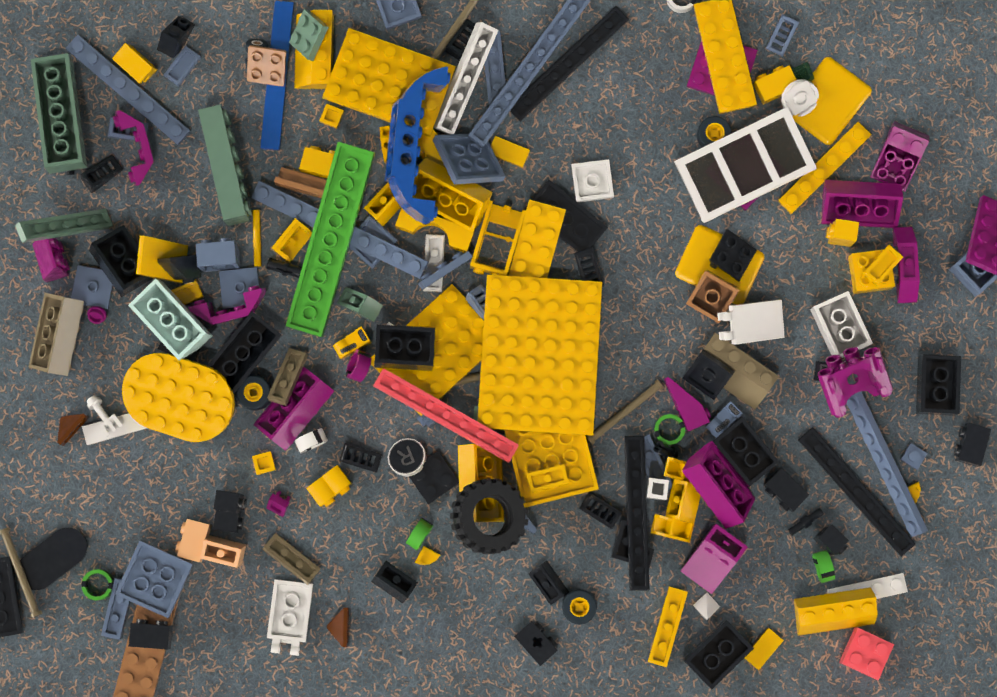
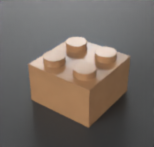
(712, 295)

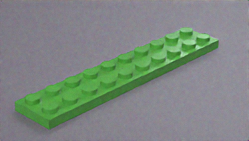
(330, 239)

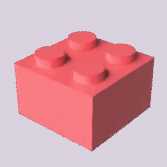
(866, 653)

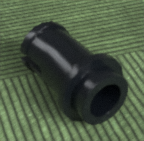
(665, 450)

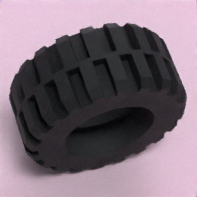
(514, 516)

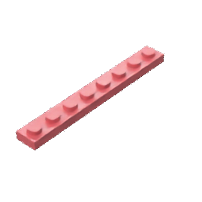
(445, 415)

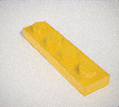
(667, 626)

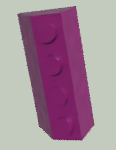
(862, 202)
(285, 423)
(719, 485)

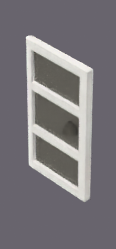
(745, 165)

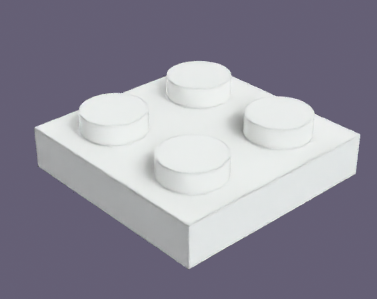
(592, 180)

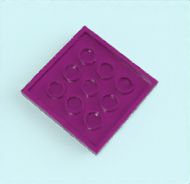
(983, 241)

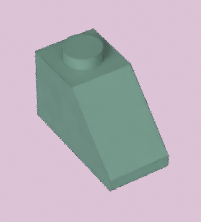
(360, 304)

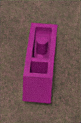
(689, 408)

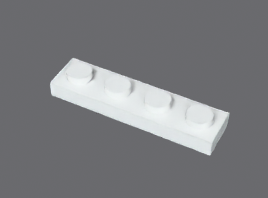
(881, 587)

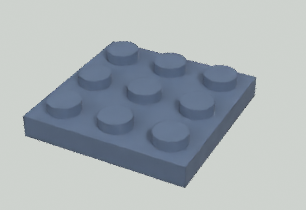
(468, 161)
(154, 579)

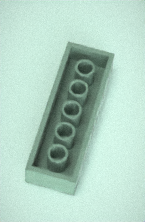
(58, 113)
(224, 165)

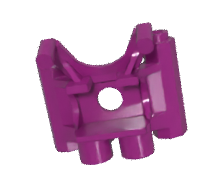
(871, 377)

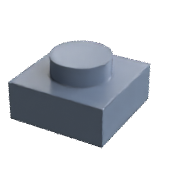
(913, 456)

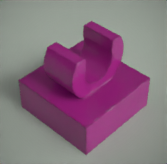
(277, 504)

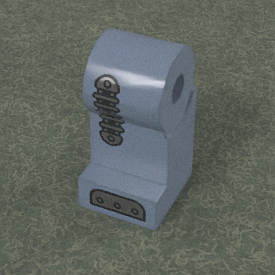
(724, 419)

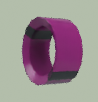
(358, 365)

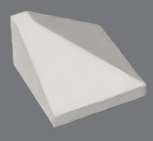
(706, 606)

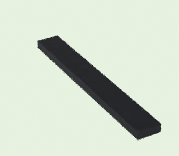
(569, 63)
(856, 492)
(636, 513)

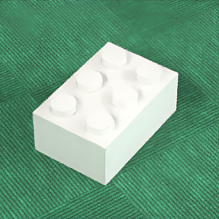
(841, 324)

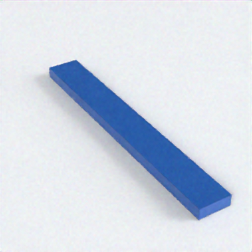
(276, 94)

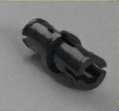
(285, 268)

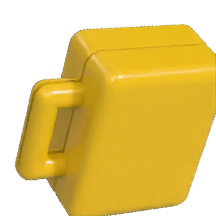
(839, 100)
(696, 262)

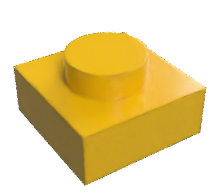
(331, 116)
(264, 463)

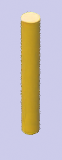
(256, 238)

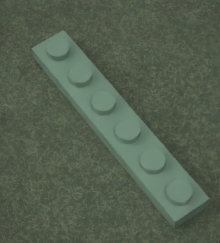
(63, 225)

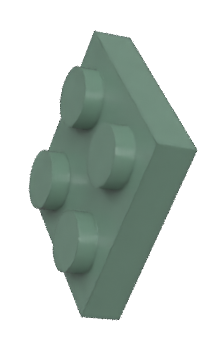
(308, 34)

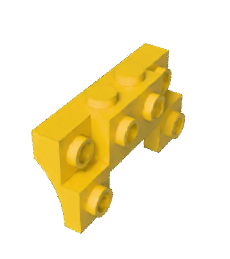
(681, 507)

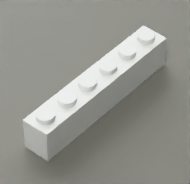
(465, 77)

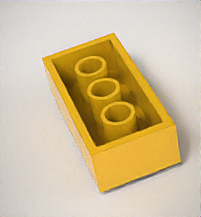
(459, 202)

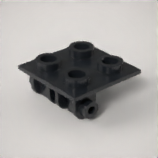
(732, 255)

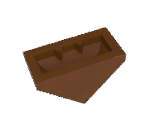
(69, 426)
(340, 627)

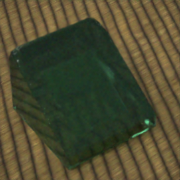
(803, 72)

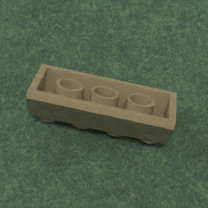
(56, 334)
(750, 380)

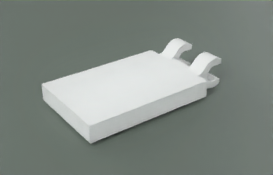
(753, 322)
(289, 614)

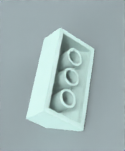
(170, 319)

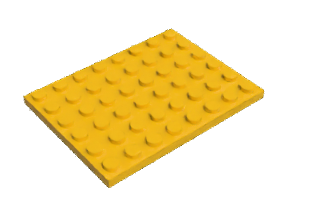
(540, 355)

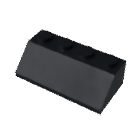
(244, 350)

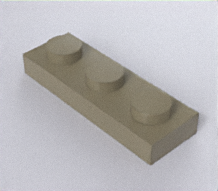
(287, 376)
(291, 559)

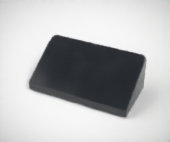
(548, 582)

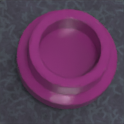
(96, 314)

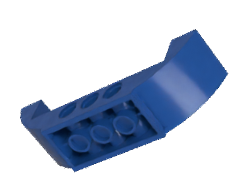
(401, 175)

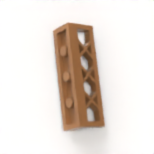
(300, 182)

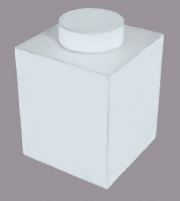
(657, 489)

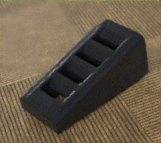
(453, 47)
(97, 168)
(580, 254)
(344, 454)
(611, 524)

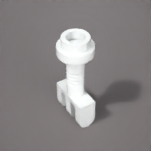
(94, 404)

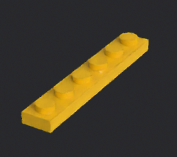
(825, 168)

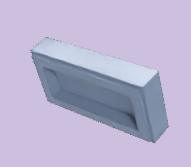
(182, 66)

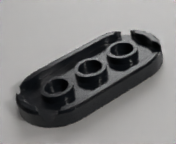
(54, 557)

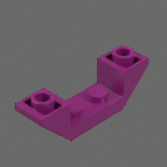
(125, 122)
(908, 266)
(206, 311)

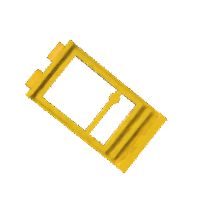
(503, 216)

